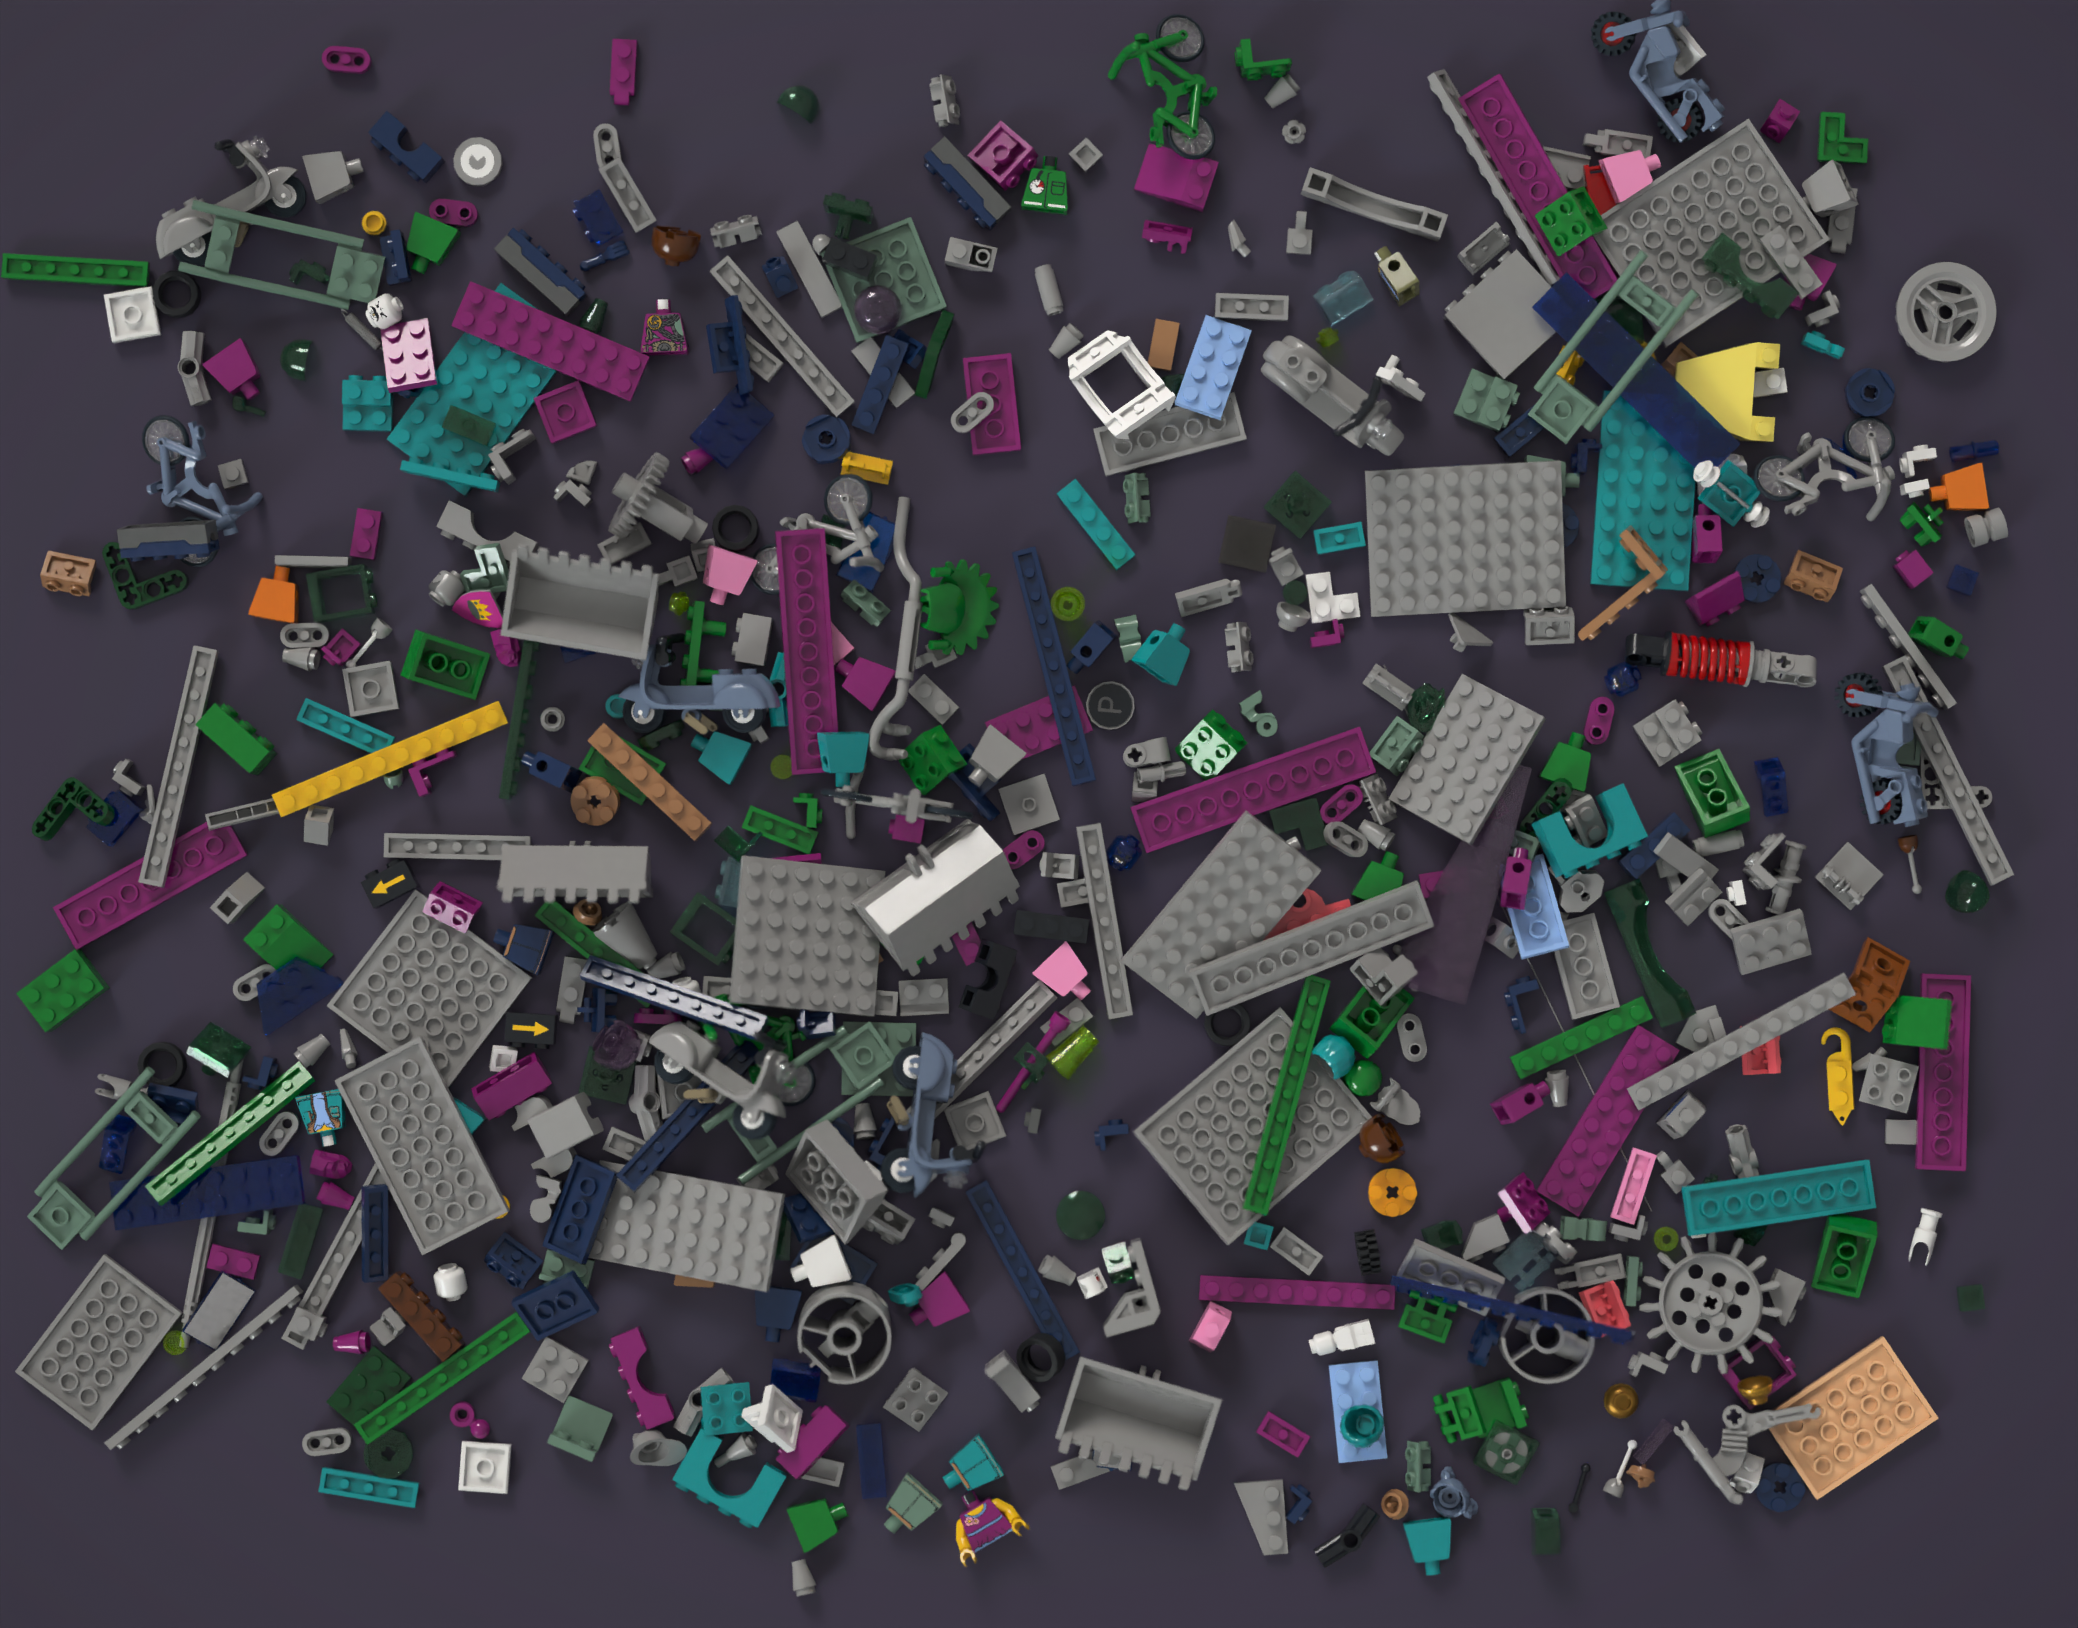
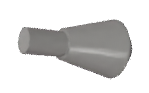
(741, 1448)

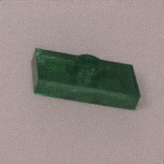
(469, 425)

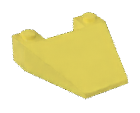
(1726, 387)

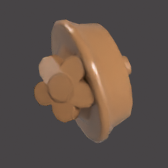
(587, 912)
(1641, 1475)
(1395, 1504)

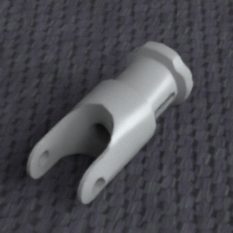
(120, 1086)

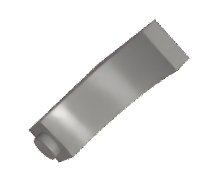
(1012, 1381)

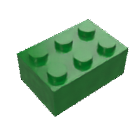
(237, 738)
(63, 990)

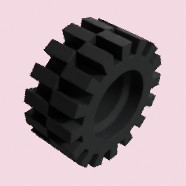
(1367, 1252)

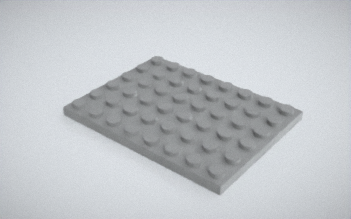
(1677, 218)
(1465, 538)
(1216, 1123)

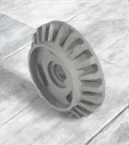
(1973, 303)

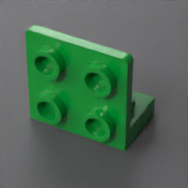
(1570, 220)

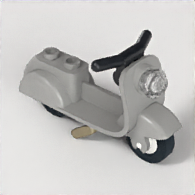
(189, 230)
(1331, 395)
(688, 1053)

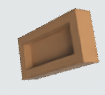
(1163, 345)

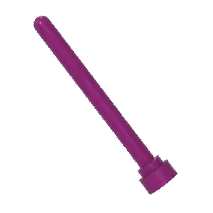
(1057, 1024)

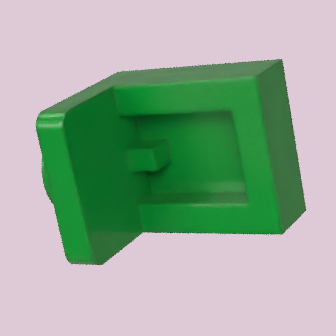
(814, 814)

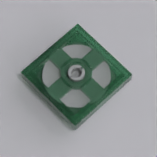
(1506, 1452)

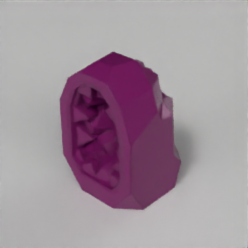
(507, 649)
(329, 1164)

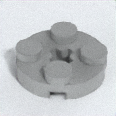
(1551, 1240)

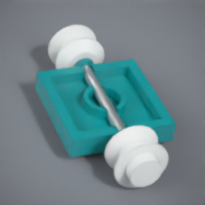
(1730, 493)

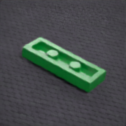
(780, 829)

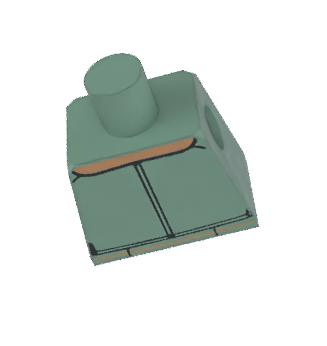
(910, 1504)

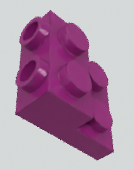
(1004, 156)

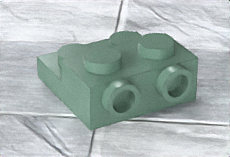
(1486, 400)

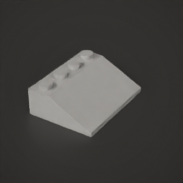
(835, 1180)

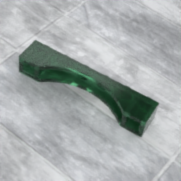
(1667, 997)

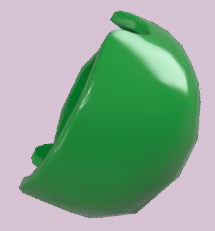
(1363, 1078)

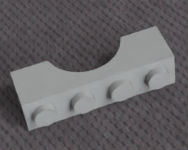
(460, 523)

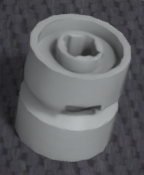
(1990, 526)

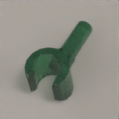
(239, 404)

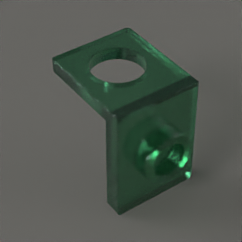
(734, 843)
(1035, 1068)

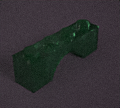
(1772, 296)

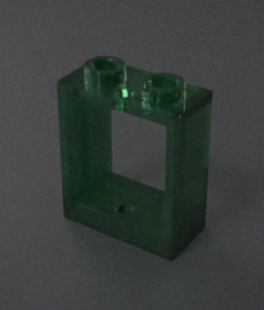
(316, 594)
(687, 916)

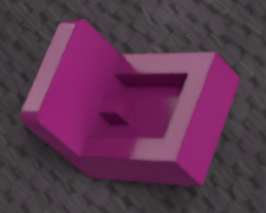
(1779, 121)
(340, 648)

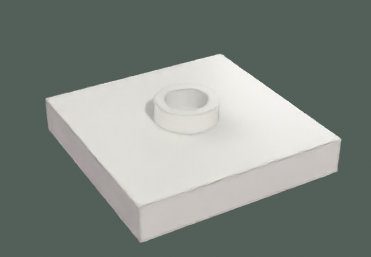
(132, 315)
(484, 1467)

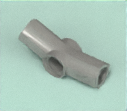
(194, 383)
(646, 1091)
(1742, 1156)
(691, 1412)

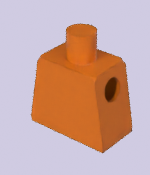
(1962, 490)
(276, 598)

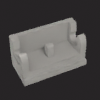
(1484, 248)

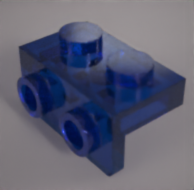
(796, 1379)

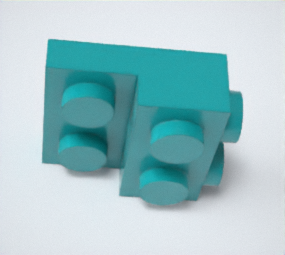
(367, 404)

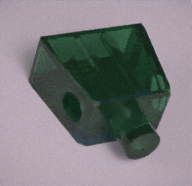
(1545, 1531)

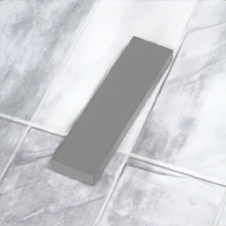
(809, 269)

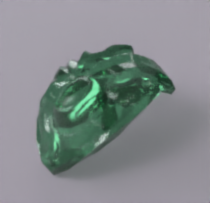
(1425, 707)

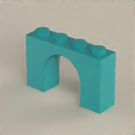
(1567, 855)
(749, 1506)

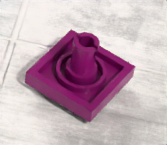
(1522, 1203)

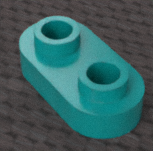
(905, 1294)

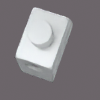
(823, 1264)

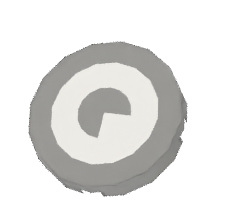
(477, 161)

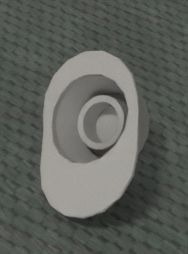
(656, 1450)

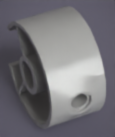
(857, 1318)
(1563, 1344)

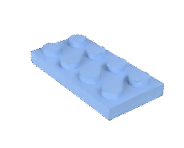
(1213, 367)
(1540, 925)
(1354, 1386)

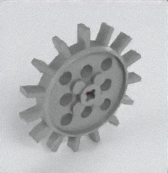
(1695, 1310)

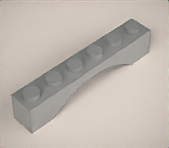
(1395, 213)

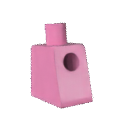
(1628, 173)
(726, 572)
(1063, 972)
(1211, 1326)

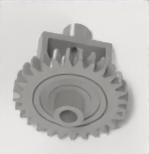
(648, 501)

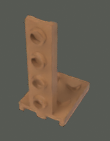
(1646, 560)

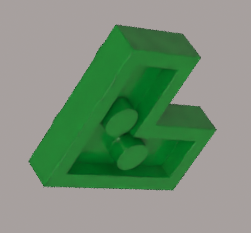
(1833, 144)

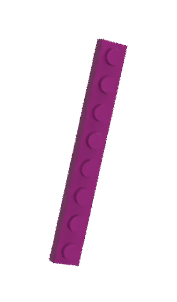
(1297, 1292)

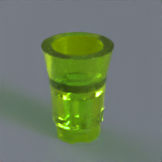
(1072, 596)
(1072, 1052)

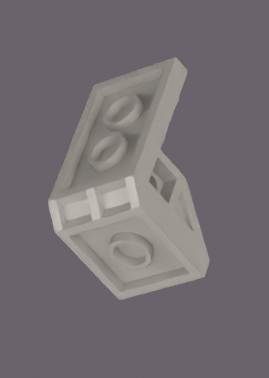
(1126, 1314)

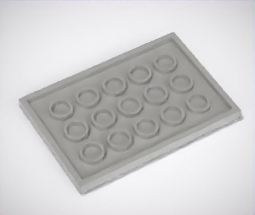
(1467, 759)
(99, 1342)

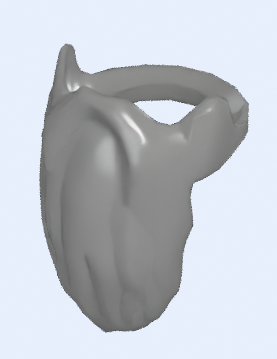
(1397, 1104)

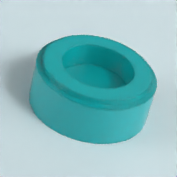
(614, 706)

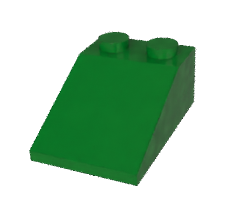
(445, 664)
(1712, 793)
(282, 938)
(1918, 1022)
(1368, 1023)
(1844, 1254)

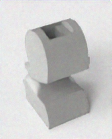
(541, 1208)

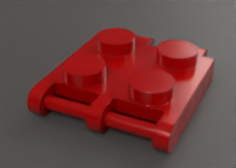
(1598, 189)

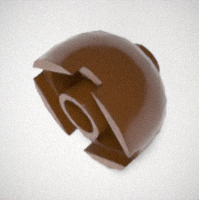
(674, 244)
(1380, 1140)

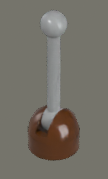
(1908, 845)

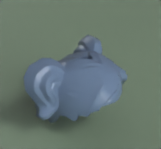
(1460, 1501)

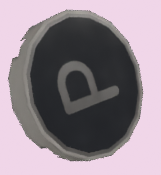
(1110, 705)

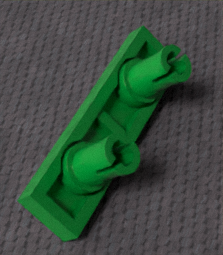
(698, 627)

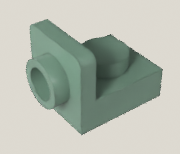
(253, 1224)

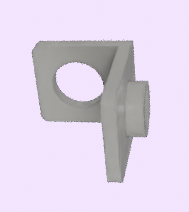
(1502, 938)

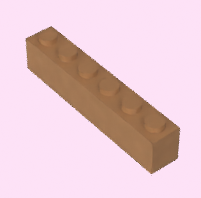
(650, 782)

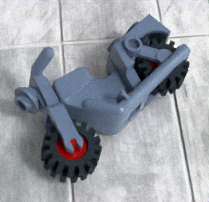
(1654, 69)
(1878, 745)

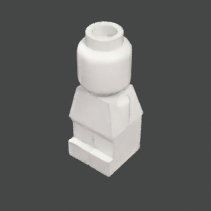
(1344, 1338)

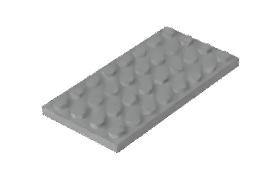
(1221, 908)
(422, 1145)
(692, 1229)

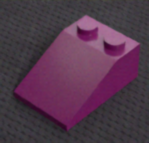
(1176, 178)
(1716, 600)

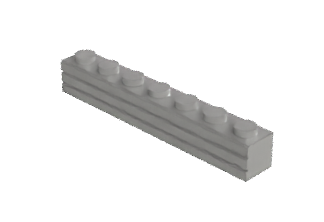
(241, 814)

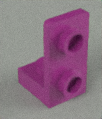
(422, 781)

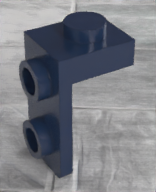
(1522, 985)
(875, 1147)

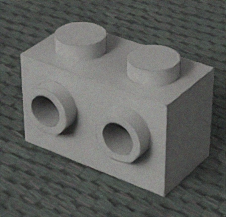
(889, 1223)

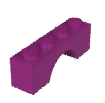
(652, 1406)

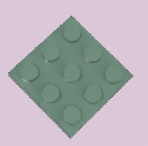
(896, 1037)

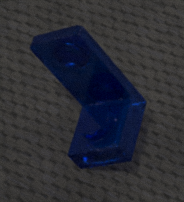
(1772, 786)
(116, 1143)

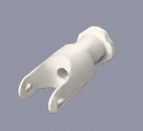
(1926, 1231)

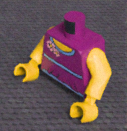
(984, 1523)

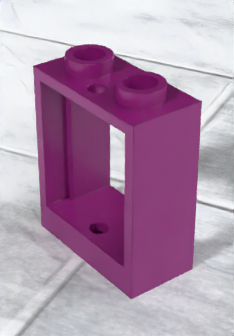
(1785, 1362)

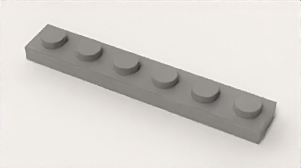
(1901, 639)
(449, 846)

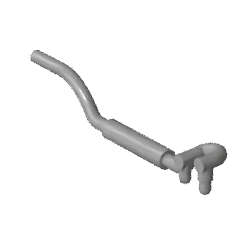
(907, 645)

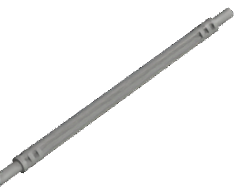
(207, 1224)

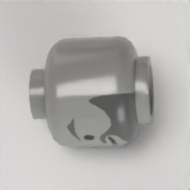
(446, 588)

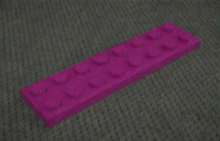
(550, 341)
(123, 898)
(1944, 1081)
(1604, 1123)

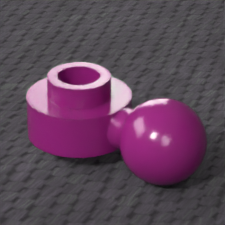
(479, 1427)

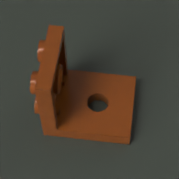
(1873, 985)

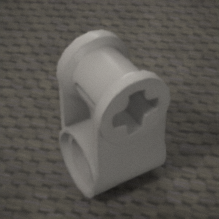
(1151, 753)

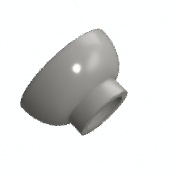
(1291, 616)

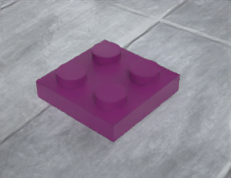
(565, 412)

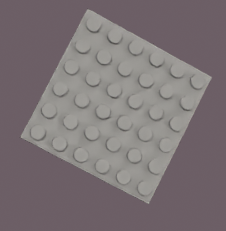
(803, 938)
(429, 985)

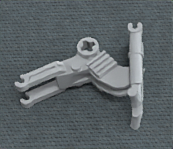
(1735, 1442)

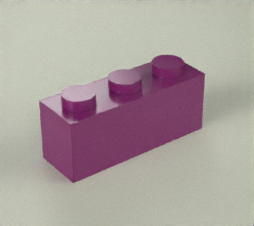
(511, 1086)
(813, 1441)

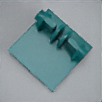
(724, 1407)

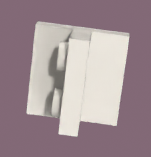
(775, 1418)

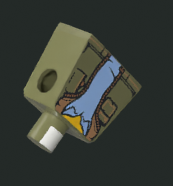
(1397, 276)

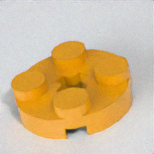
(1406, 1192)

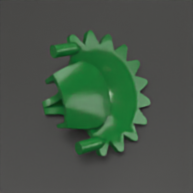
(958, 607)

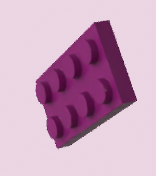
(995, 377)
(1034, 725)

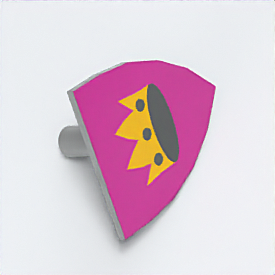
(480, 608)

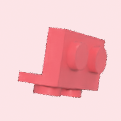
(1763, 1059)
(1605, 1305)

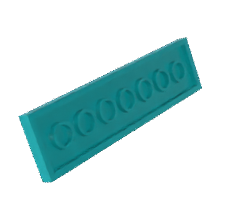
(1778, 1197)

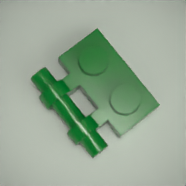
(1424, 1322)
(1465, 1412)

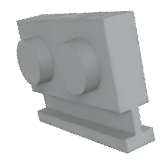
(1568, 166)
(1693, 896)
(923, 997)

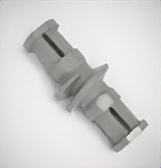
(1786, 877)

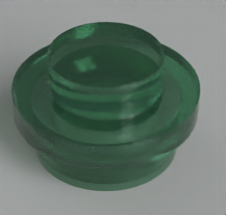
(1294, 592)

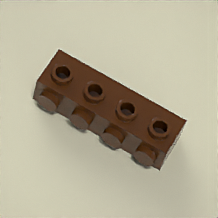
(421, 1316)

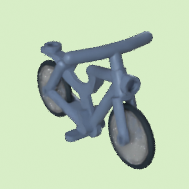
(167, 445)

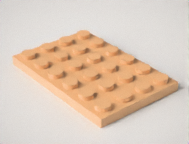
(1865, 1412)

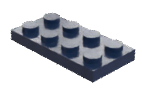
(580, 1209)

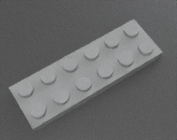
(1169, 437)

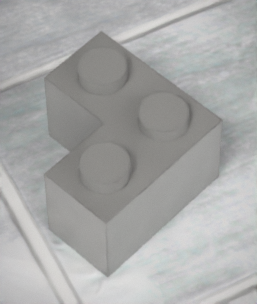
(1381, 975)

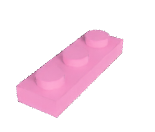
(1633, 1185)

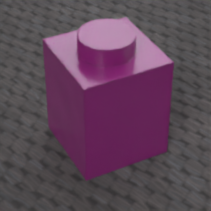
(1912, 568)
(907, 831)

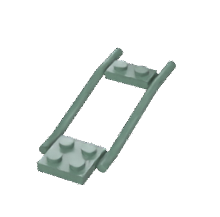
(353, 273)
(1563, 406)
(861, 1057)
(60, 1211)

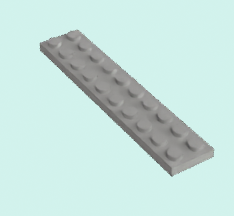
(1311, 948)

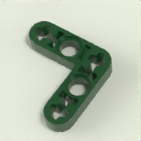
(932, 354)
(140, 589)
(75, 799)
(1562, 799)

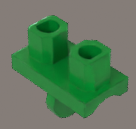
(1929, 532)

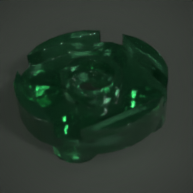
(400, 1461)

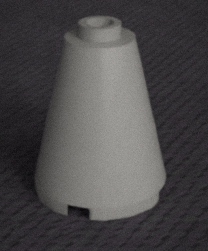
(627, 936)

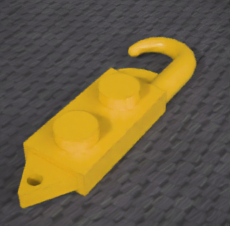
(1840, 1076)

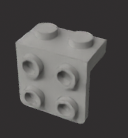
(502, 451)
(1758, 875)

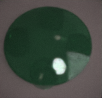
(1080, 1215)

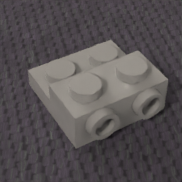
(1668, 732)

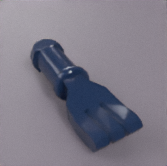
(612, 253)

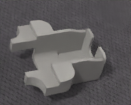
(557, 1129)

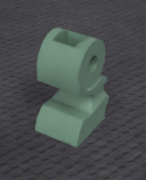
(1129, 636)
(1266, 723)
(1584, 1229)

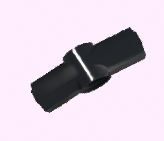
(1359, 1525)

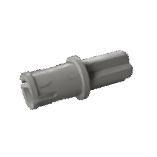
(1161, 772)

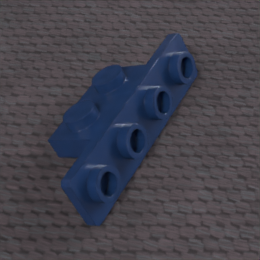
(729, 346)
(973, 792)

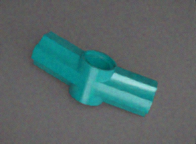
(779, 715)

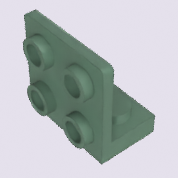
(580, 1428)

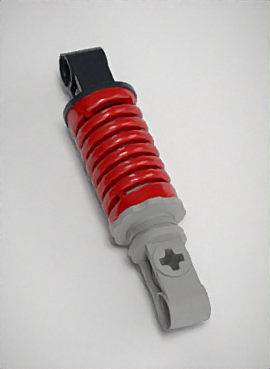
(1716, 657)

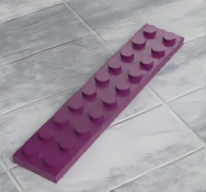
(1531, 178)
(806, 644)
(1253, 789)

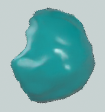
(1337, 1053)
(1361, 1425)

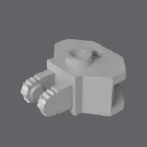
(1575, 886)

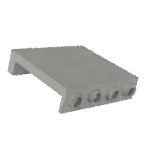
(1500, 315)

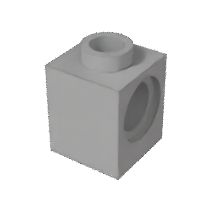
(318, 825)

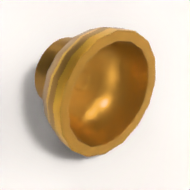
(1755, 1389)
(1621, 1400)

